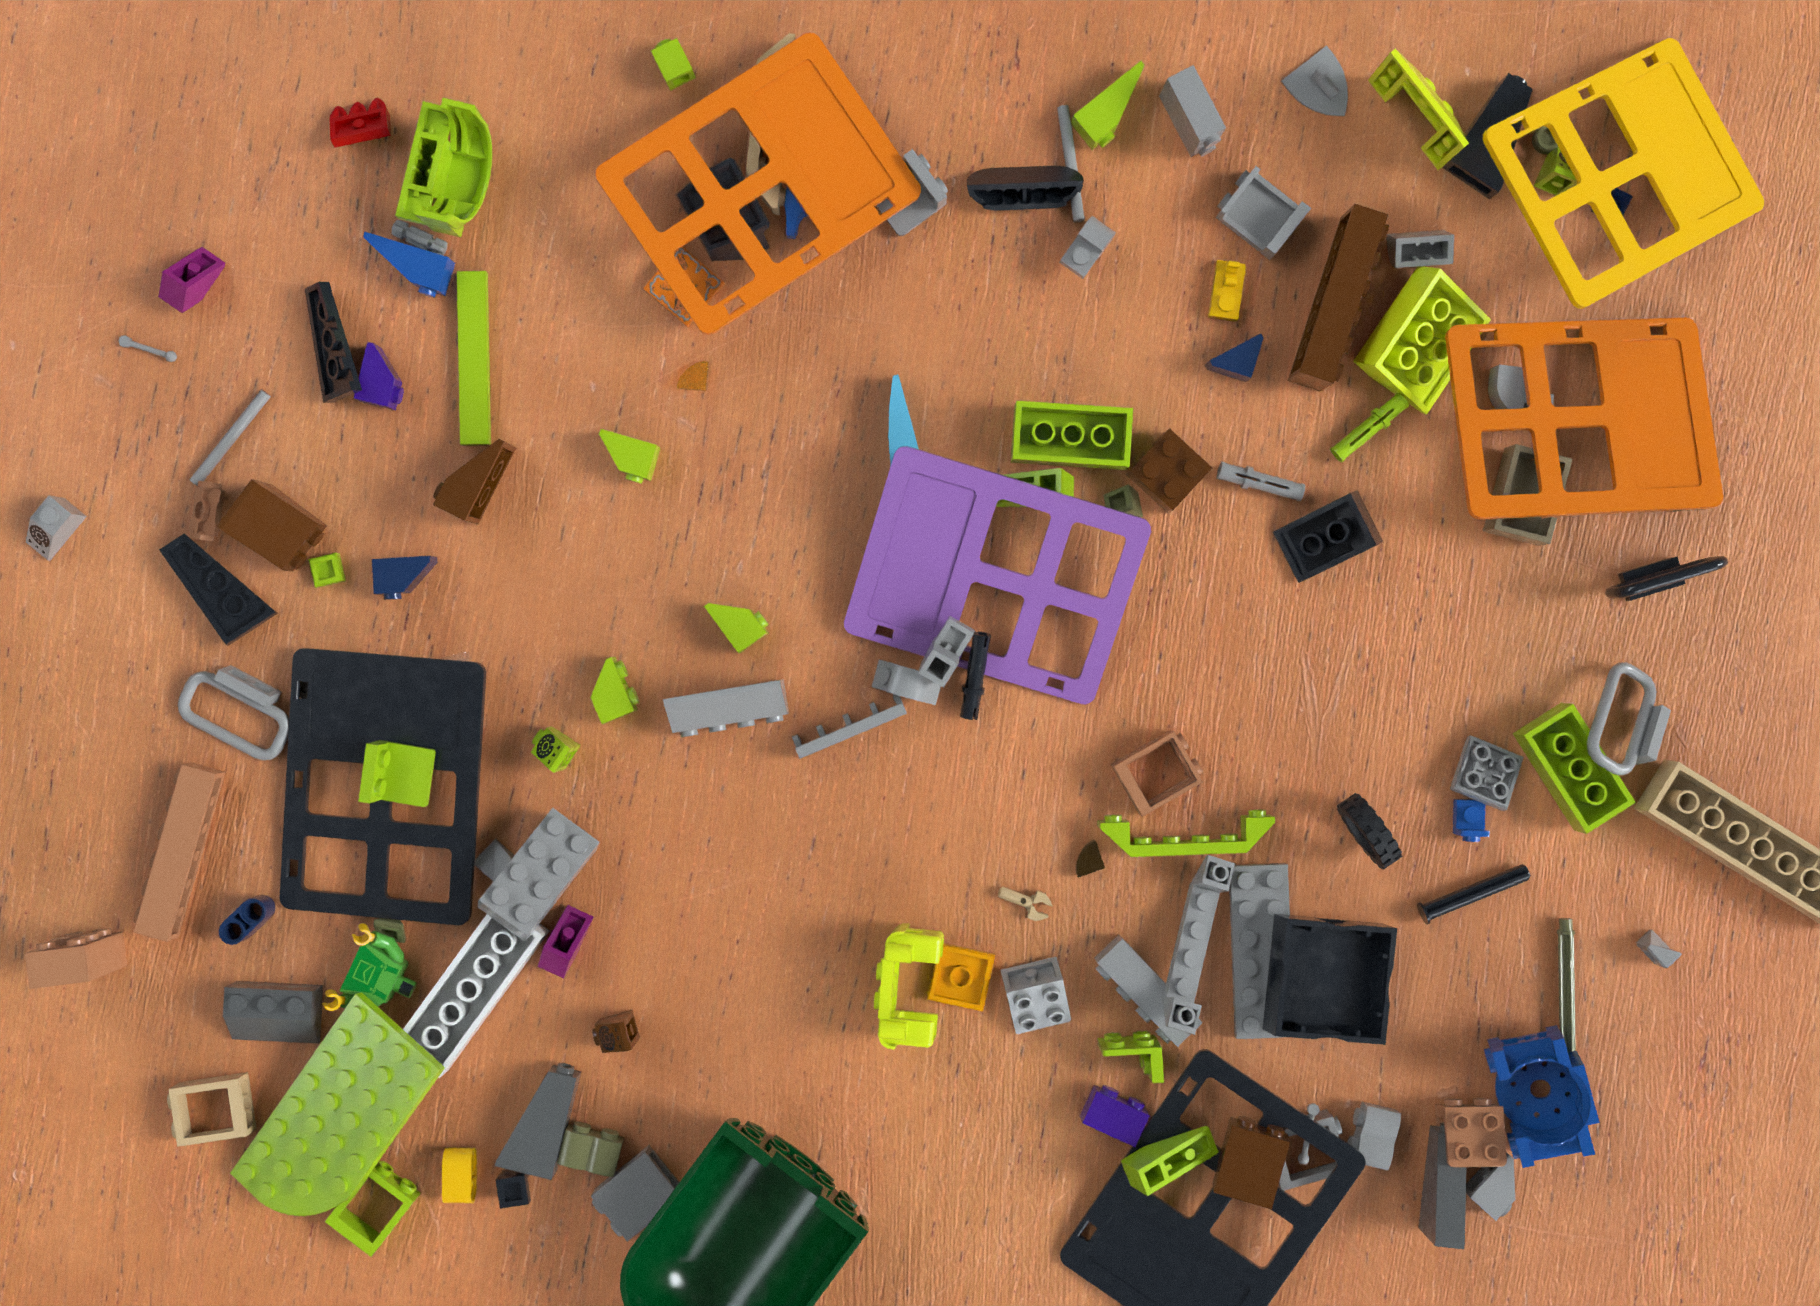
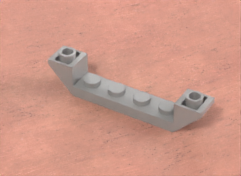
(1192, 942)

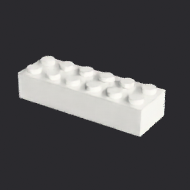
(470, 989)

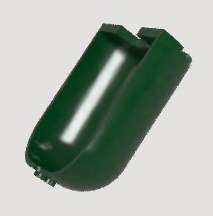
(744, 1229)

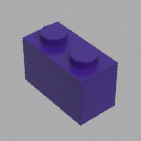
(1115, 1115)

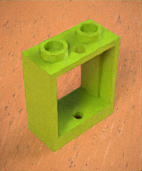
(360, 1232)

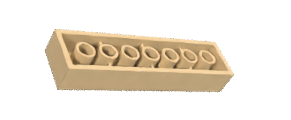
(1735, 835)

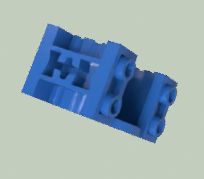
(1550, 1132)

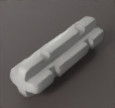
(418, 237)

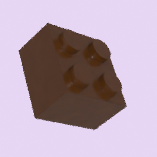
(1169, 471)

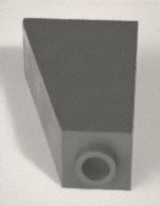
(540, 1131)
(1442, 1195)

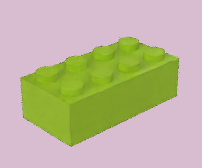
(1071, 435)
(1560, 756)

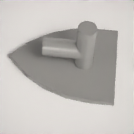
(1320, 84)

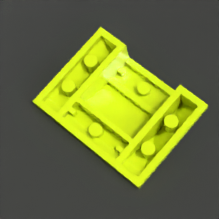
(1398, 74)

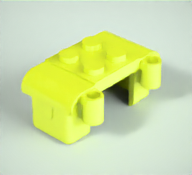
(902, 1026)

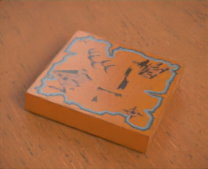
(703, 279)

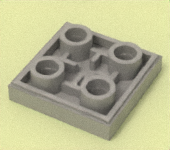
(1486, 773)

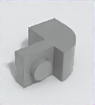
(1087, 247)
(1507, 387)
(945, 651)
(905, 682)

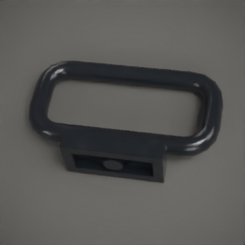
(1661, 576)

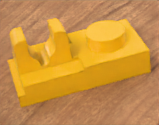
(1227, 290)

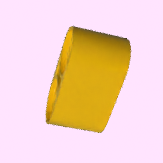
(459, 1175)

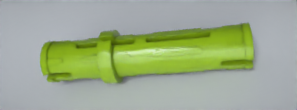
(1394, 406)

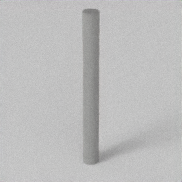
(1070, 158)
(230, 437)

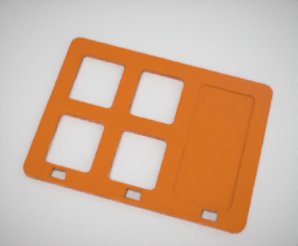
(816, 143)
(1649, 407)

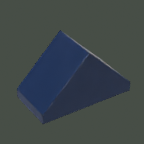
(1238, 361)

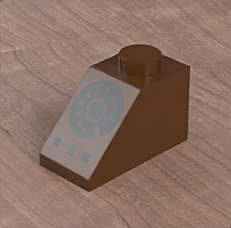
(616, 1032)

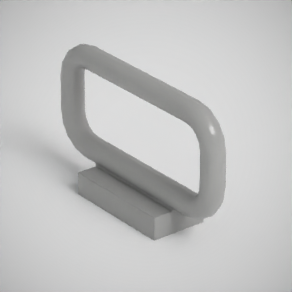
(249, 691)
(1647, 730)

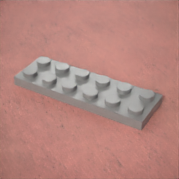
(1255, 897)

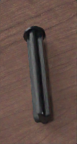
(1473, 893)

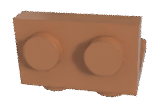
(1473, 1133)

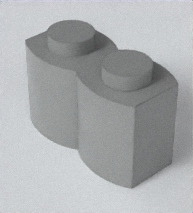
(1375, 1133)

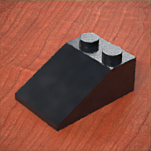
(1328, 536)

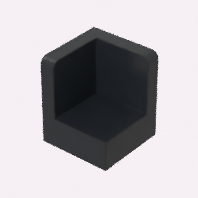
(512, 1189)

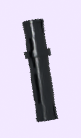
(976, 668)

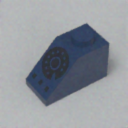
(400, 574)

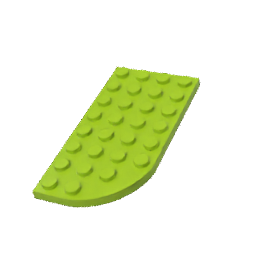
(338, 1114)

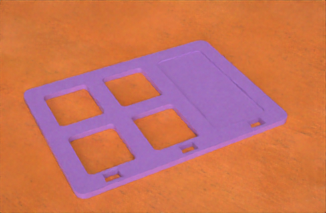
(929, 553)

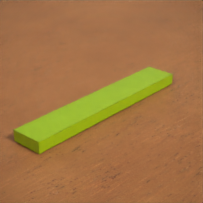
(473, 358)

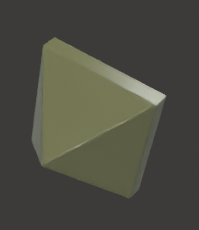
(391, 928)

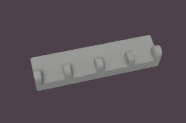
(850, 730)

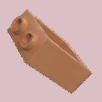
(1191, 767)

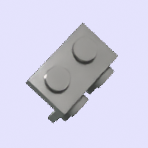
(931, 198)

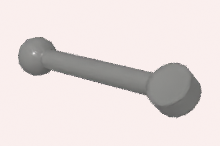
(126, 342)
(1303, 1157)

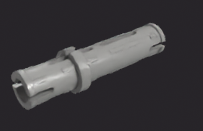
(1293, 489)

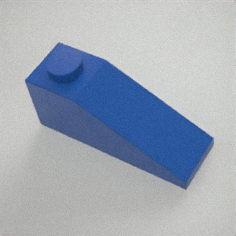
(421, 267)

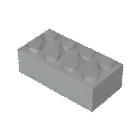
(538, 874)

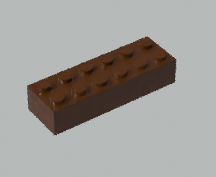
(1339, 297)

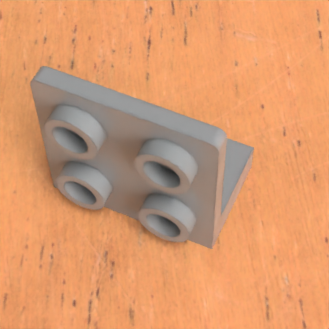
(1036, 995)

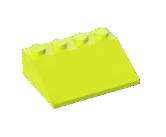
(1409, 342)

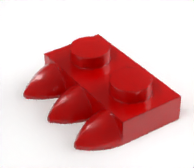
(359, 124)

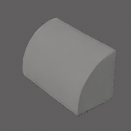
(1420, 248)

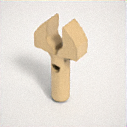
(1026, 901)

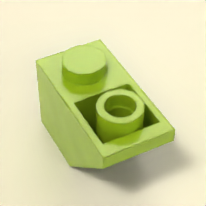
(611, 693)

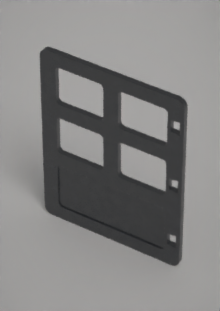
(396, 700)
(1161, 1257)

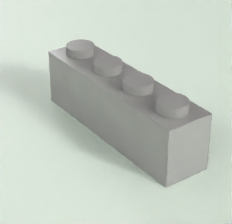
(1138, 983)

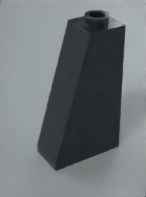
(1473, 162)

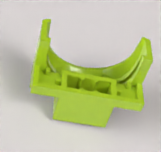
(446, 172)

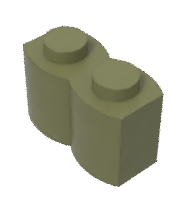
(590, 1149)

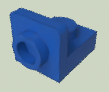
(1469, 819)

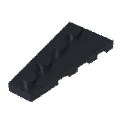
(332, 353)
(218, 593)

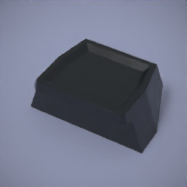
(715, 239)

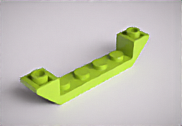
(1252, 829)

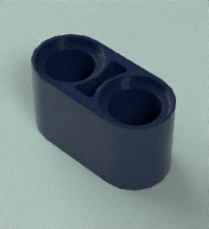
(247, 919)

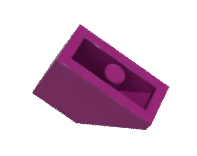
(190, 279)
(565, 941)

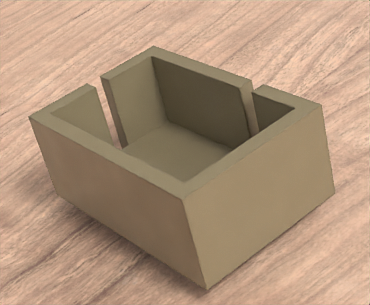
(1519, 476)

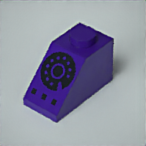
(379, 380)

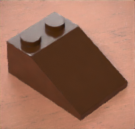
(473, 485)

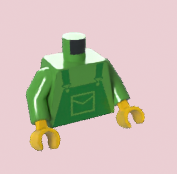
(374, 971)

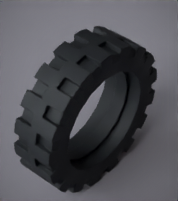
(1369, 831)

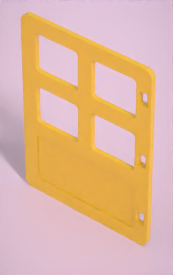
(1673, 143)

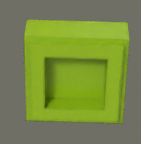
(327, 570)

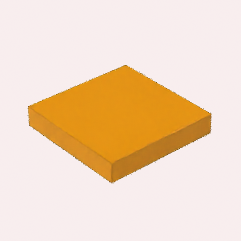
(961, 977)

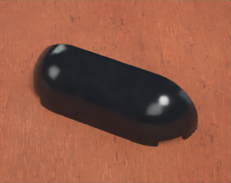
(1024, 187)

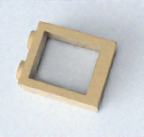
(240, 1105)

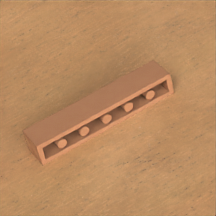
(178, 851)

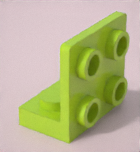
(396, 773)
(1139, 1044)

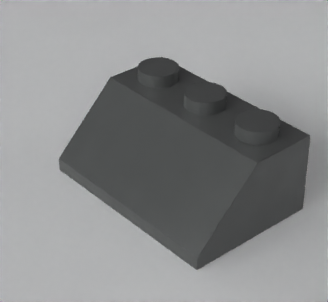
(273, 1011)

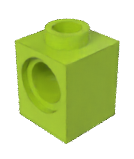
(673, 63)

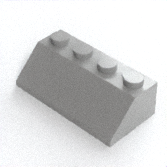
(727, 706)

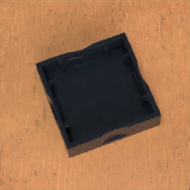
(1329, 979)

